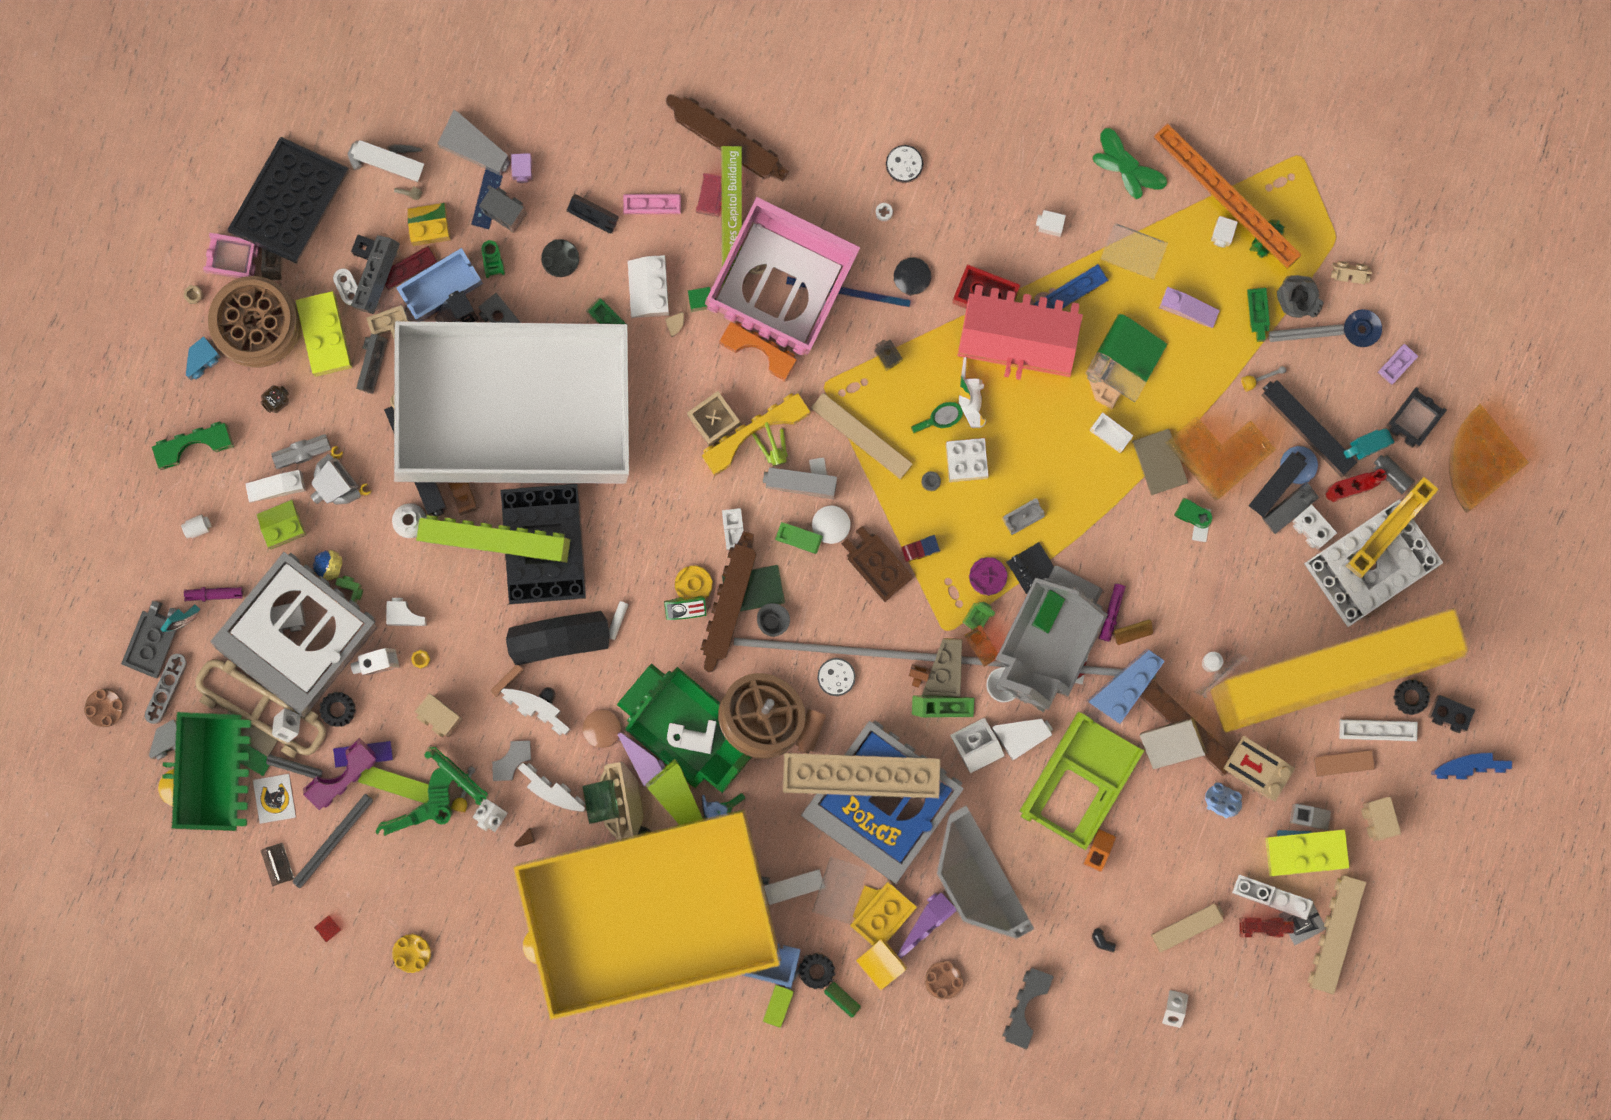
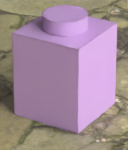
(521, 167)

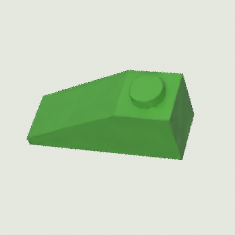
(942, 706)

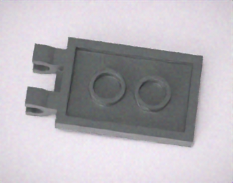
(148, 643)

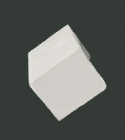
(1111, 433)

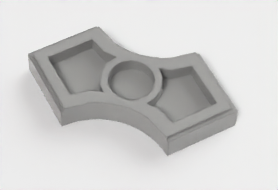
(518, 753)

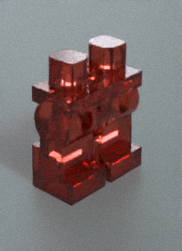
(1268, 927)

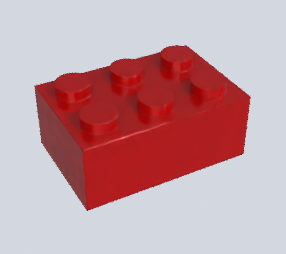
(973, 276)

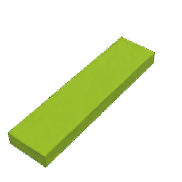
(395, 784)

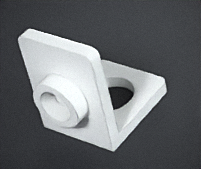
(1175, 1007)

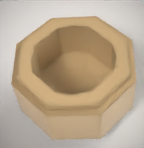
(193, 294)

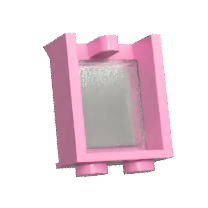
(230, 256)

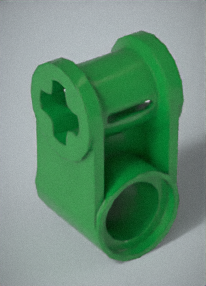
(492, 260)
(1190, 512)

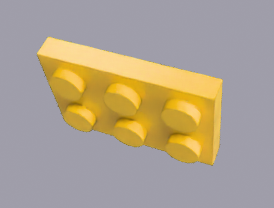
(883, 915)

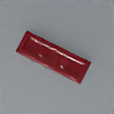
(410, 267)

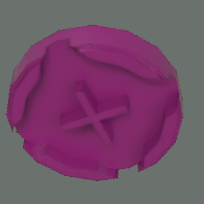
(988, 576)

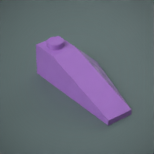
(933, 915)

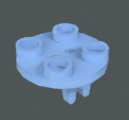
(1223, 800)

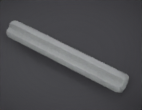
(1304, 333)

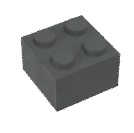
(503, 209)

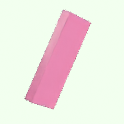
(652, 204)

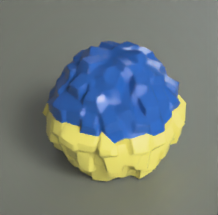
(327, 564)

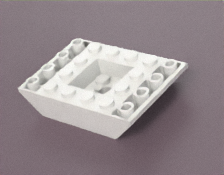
(1398, 567)

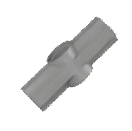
(301, 451)

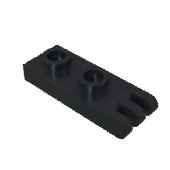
(592, 213)

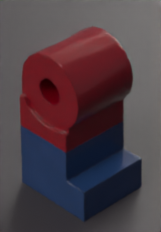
(920, 549)

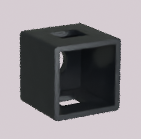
(357, 247)

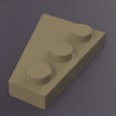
(946, 670)

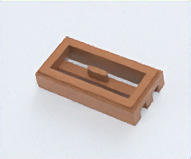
(506, 680)

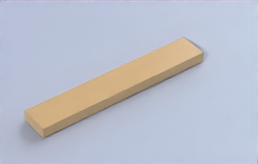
(861, 436)

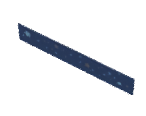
(489, 180)

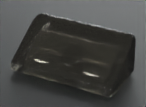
(277, 864)

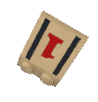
(1259, 768)

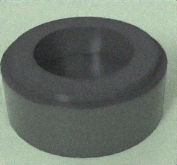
(931, 481)

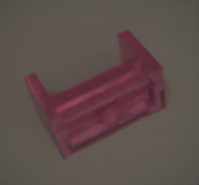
(710, 195)

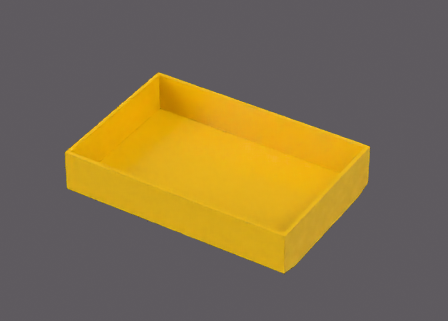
(1339, 671)
(647, 914)

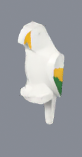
(971, 399)

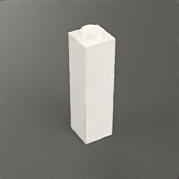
(387, 160)

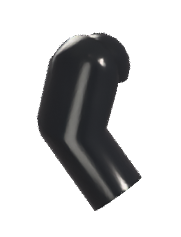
(1100, 941)

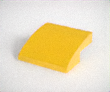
(881, 964)

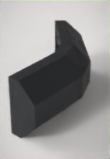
(558, 637)

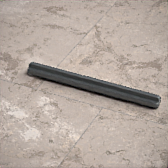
(332, 841)

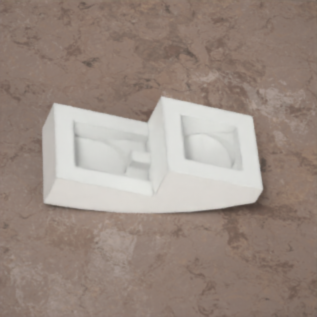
(732, 526)

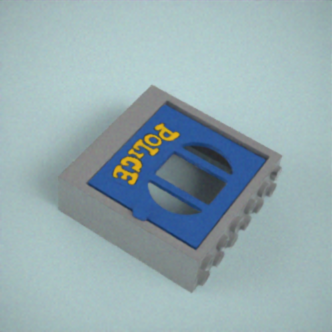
(872, 823)

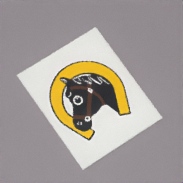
(274, 798)

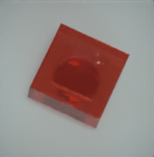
(327, 928)

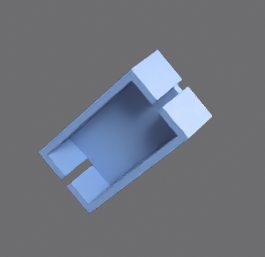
(431, 288)

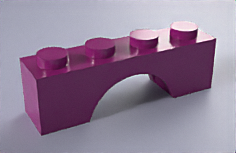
(322, 791)

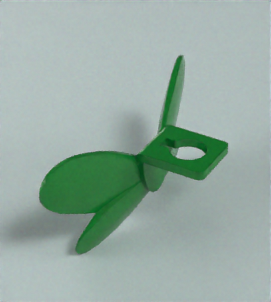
(1119, 160)

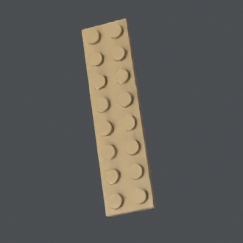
(861, 775)

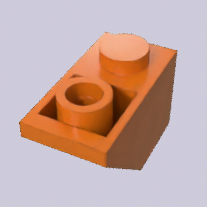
(1099, 850)

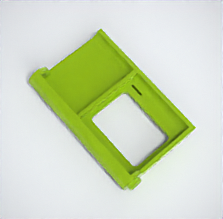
(1093, 755)

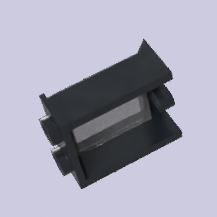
(1415, 418)

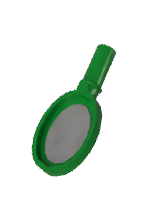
(941, 417)

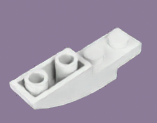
(530, 704)
(556, 795)
(1272, 897)

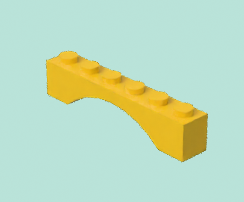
(788, 412)
(1391, 527)

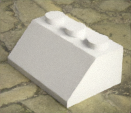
(648, 287)

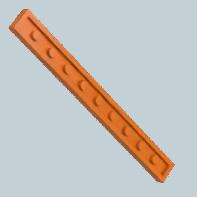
(1227, 196)

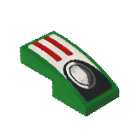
(685, 608)

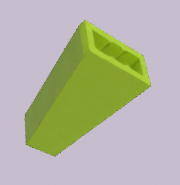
(674, 794)

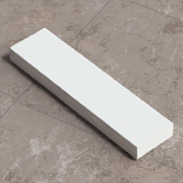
(1378, 730)

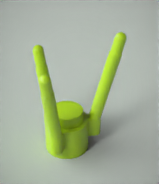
(777, 456)

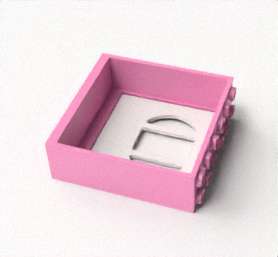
(780, 252)

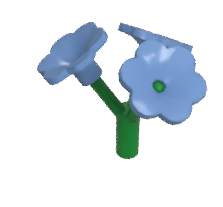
(715, 808)

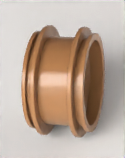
(263, 352)

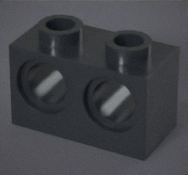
(1452, 709)

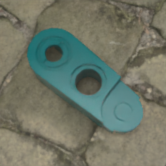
(1369, 444)

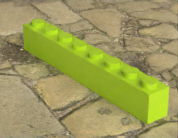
(492, 539)

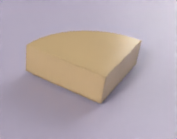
(675, 323)

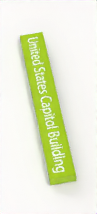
(731, 199)

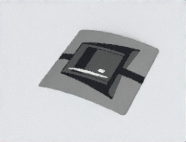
(1304, 928)

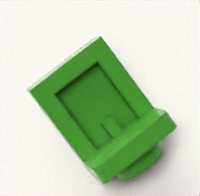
(348, 583)
(978, 615)

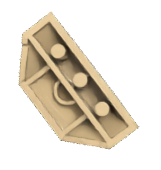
(627, 800)

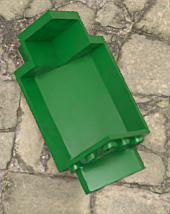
(677, 699)

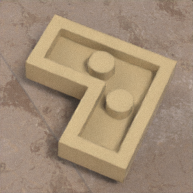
(386, 320)

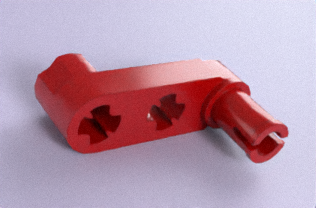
(1344, 487)

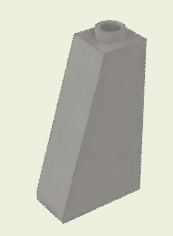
(472, 145)
(801, 483)

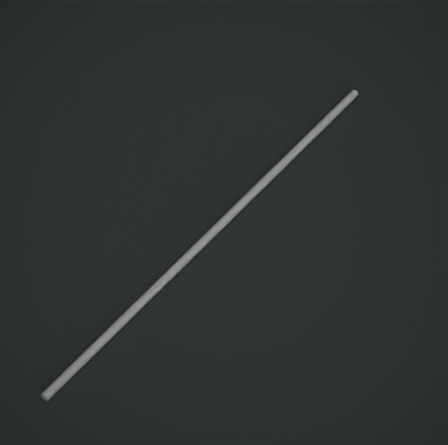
(887, 653)

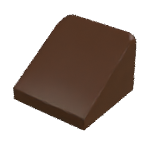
(525, 839)

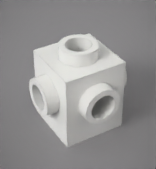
(489, 816)

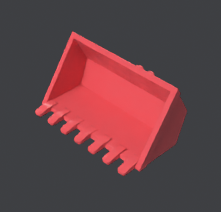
(1020, 333)

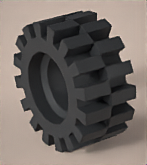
(1400, 697)
(327, 703)
(828, 971)

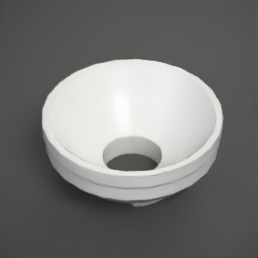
(403, 530)
(996, 694)

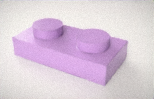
(1397, 364)

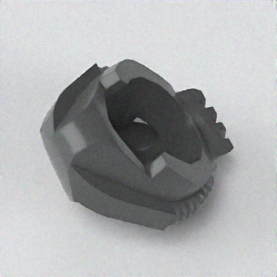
(1299, 297)

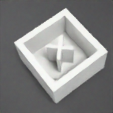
(967, 460)

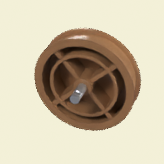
(761, 715)

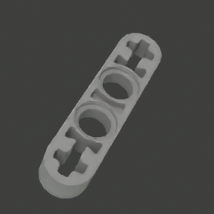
(162, 687)

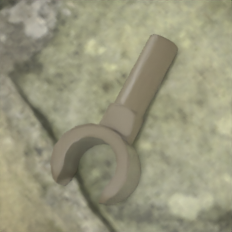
(415, 193)

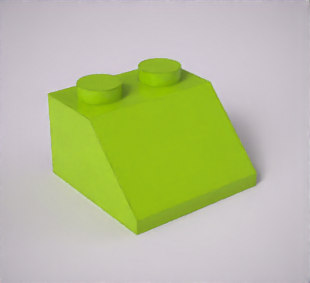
(280, 525)

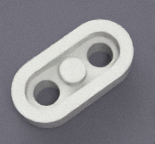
(347, 287)

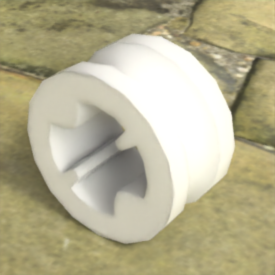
(887, 216)

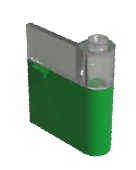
(1126, 357)

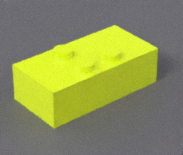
(323, 334)
(1307, 852)

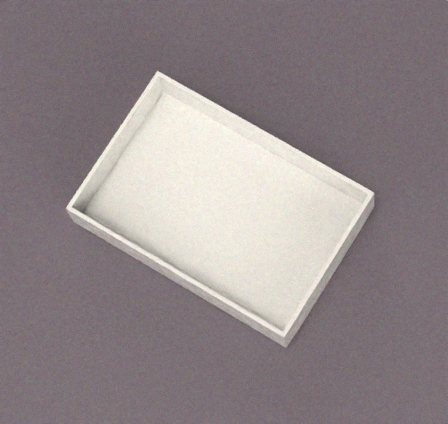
(510, 402)

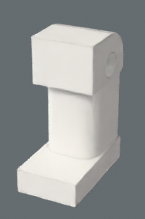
(692, 739)

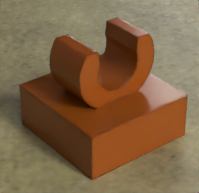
(918, 673)

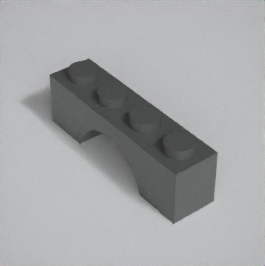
(1035, 984)

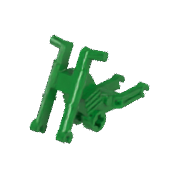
(437, 793)

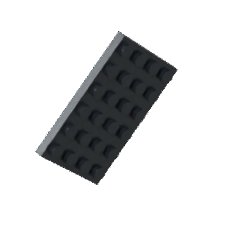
(288, 200)

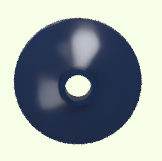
(1369, 321)

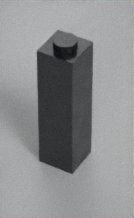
(1278, 483)

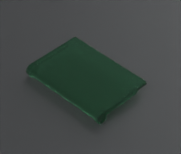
(763, 588)

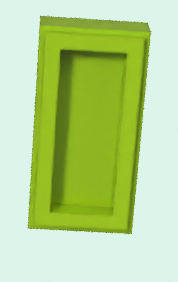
(778, 1006)

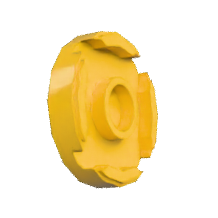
(693, 582)

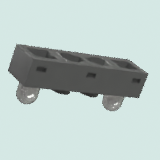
(375, 274)

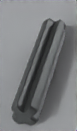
(293, 766)

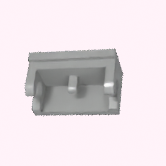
(1023, 516)

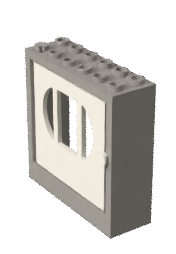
(254, 628)

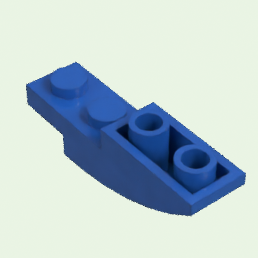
(1463, 766)

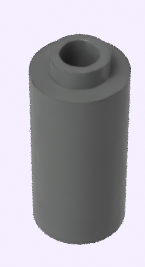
(1395, 474)

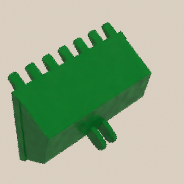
(208, 771)

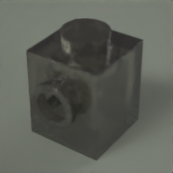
(887, 354)

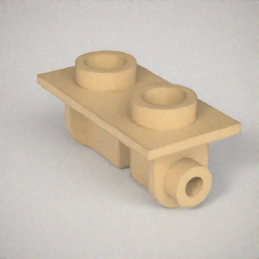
(1358, 272)

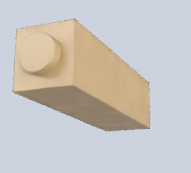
(1188, 927)

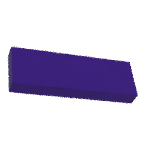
(382, 750)

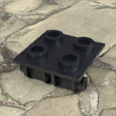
(1030, 565)

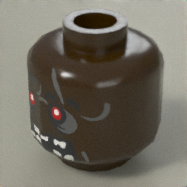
(275, 399)

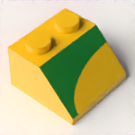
(428, 224)

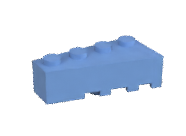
(1125, 688)

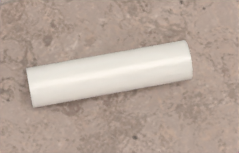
(617, 619)

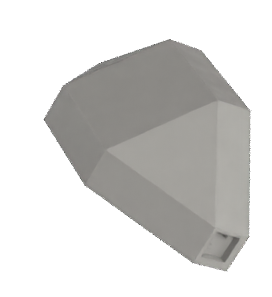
(977, 880)

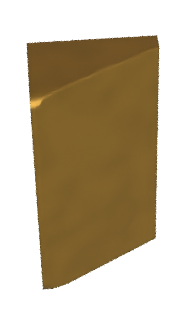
(1133, 632)

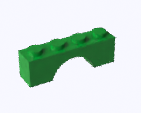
(169, 452)

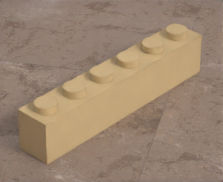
(1337, 934)

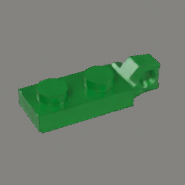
(1258, 312)

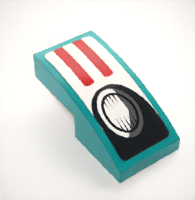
(180, 619)

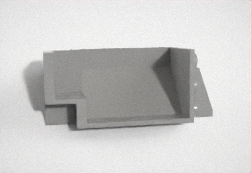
(1050, 663)

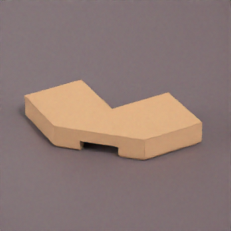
(1104, 393)

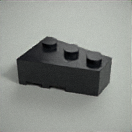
(456, 309)

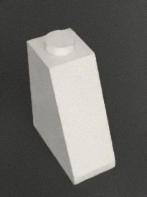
(1022, 736)

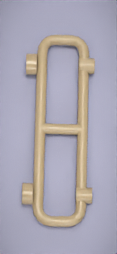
(210, 699)

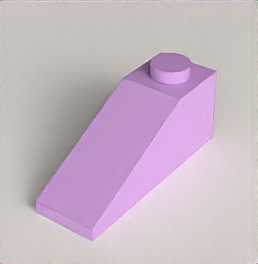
(1188, 307)
(642, 760)

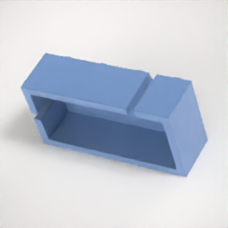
(784, 972)

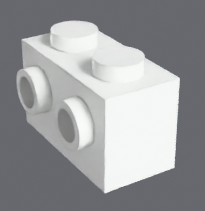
(1314, 527)

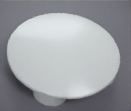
(831, 524)

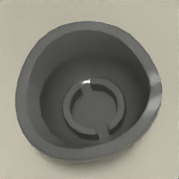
(773, 619)

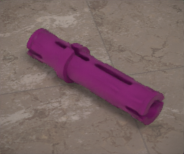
(213, 594)
(1112, 611)

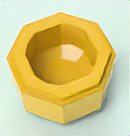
(420, 659)

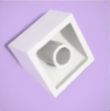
(977, 745)

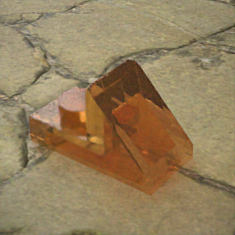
(981, 645)

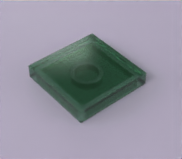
(600, 801)

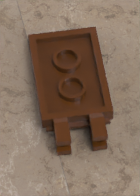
(877, 564)

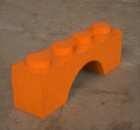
(737, 338)

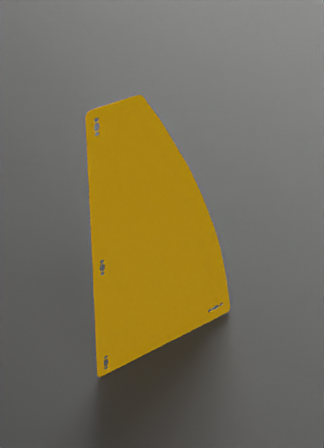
(1042, 423)

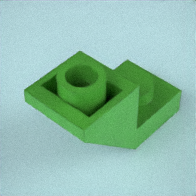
(798, 538)

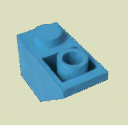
(200, 357)

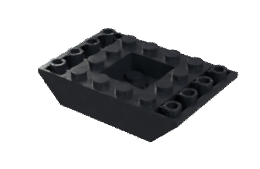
(552, 511)

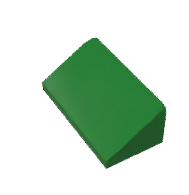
(1048, 611)
(842, 999)

